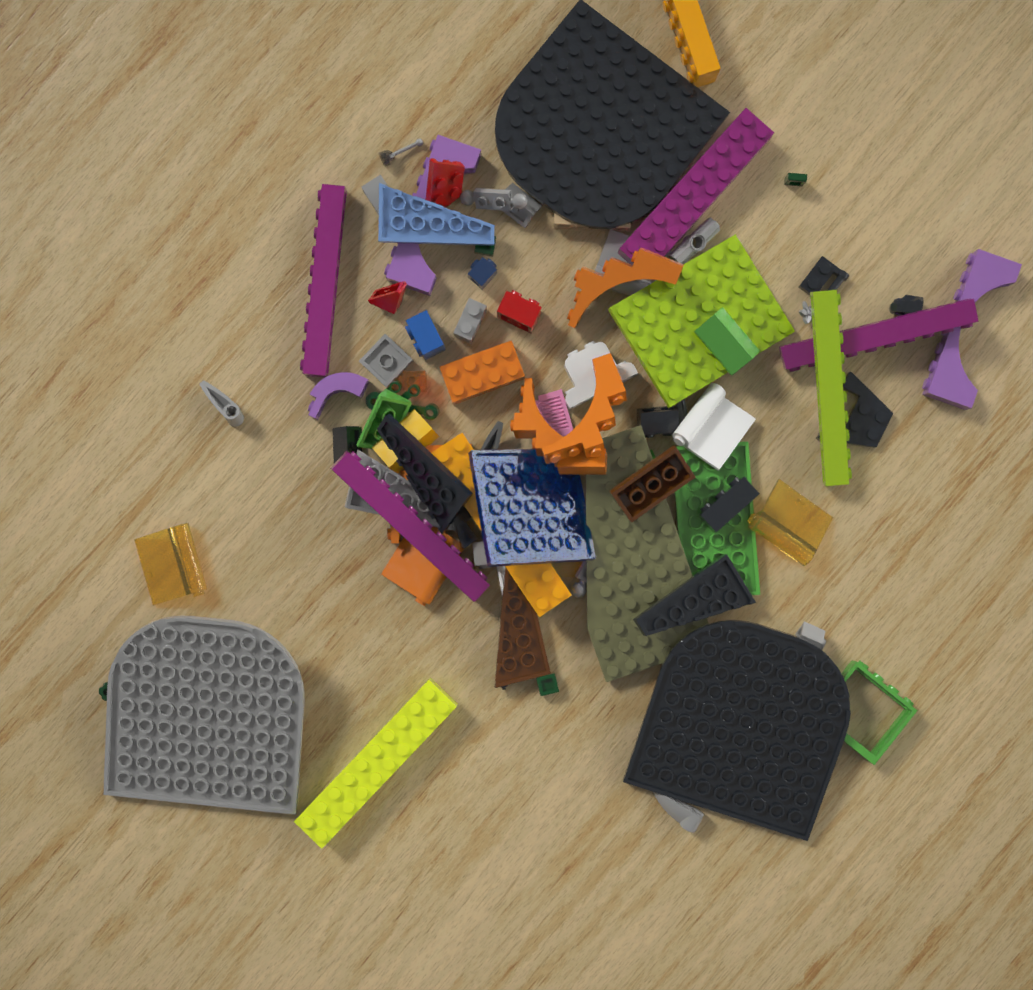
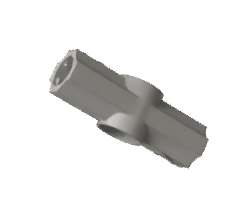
(702, 235)

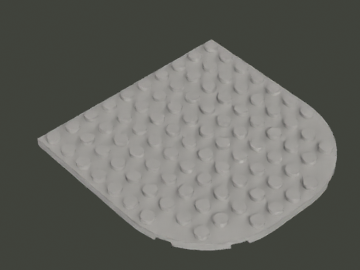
(205, 716)

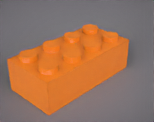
(482, 372)

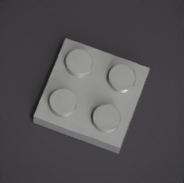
(386, 360)

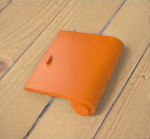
(415, 572)

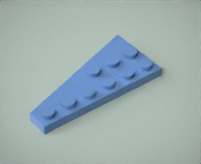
(419, 221)

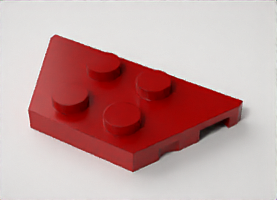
(444, 181)

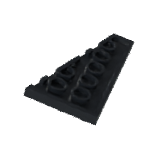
(427, 475)
(704, 595)

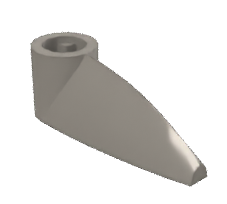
(223, 404)
(682, 812)

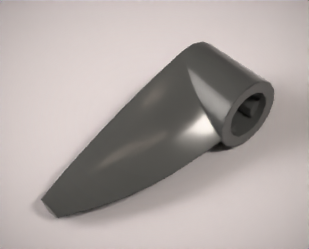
(493, 439)

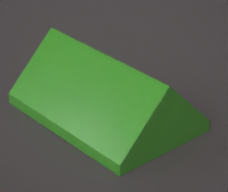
(727, 341)
(386, 403)

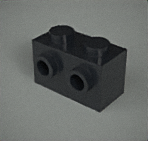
(658, 420)

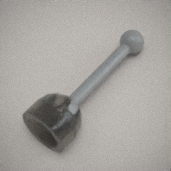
(387, 156)

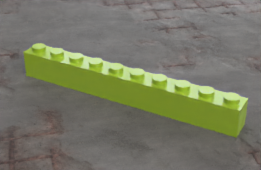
(830, 387)

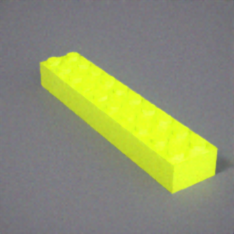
(376, 763)

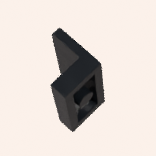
(345, 440)

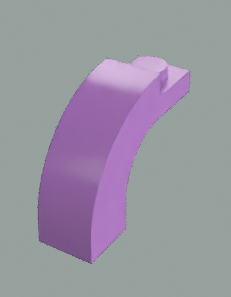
(334, 384)

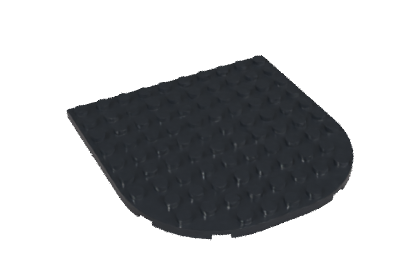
(600, 124)
(744, 726)

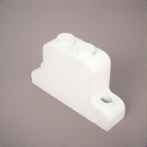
(582, 375)

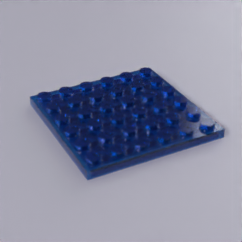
(529, 509)

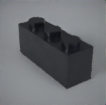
(728, 503)

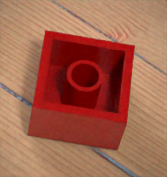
(519, 311)

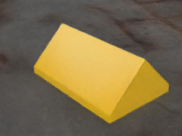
(418, 428)

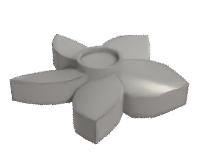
(806, 313)

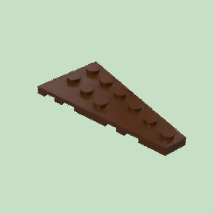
(520, 641)

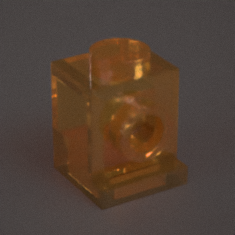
(421, 380)

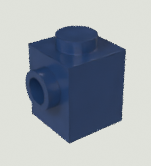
(482, 272)

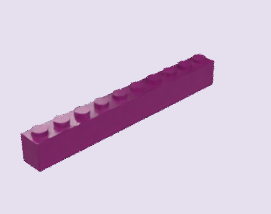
(324, 281)
(887, 332)
(407, 523)

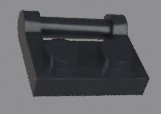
(820, 274)

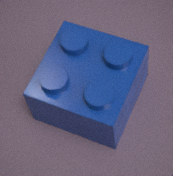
(424, 332)

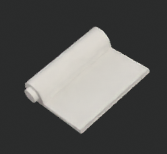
(713, 427)

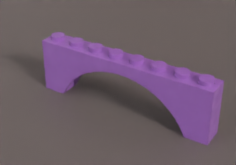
(407, 258)
(947, 377)

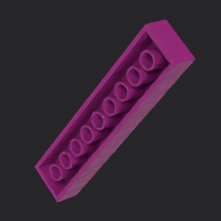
(699, 187)

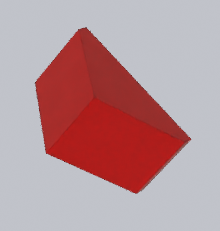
(389, 297)

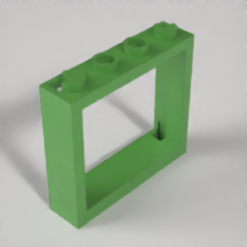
(897, 726)

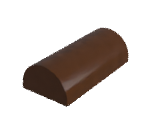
(652, 483)

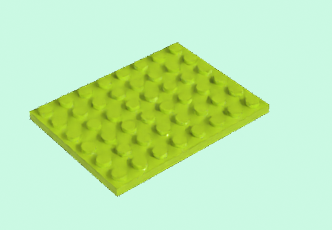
(664, 315)

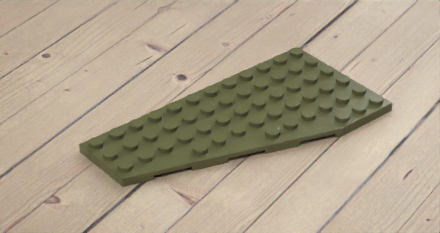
(632, 565)

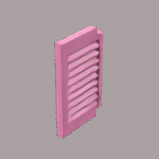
(555, 412)

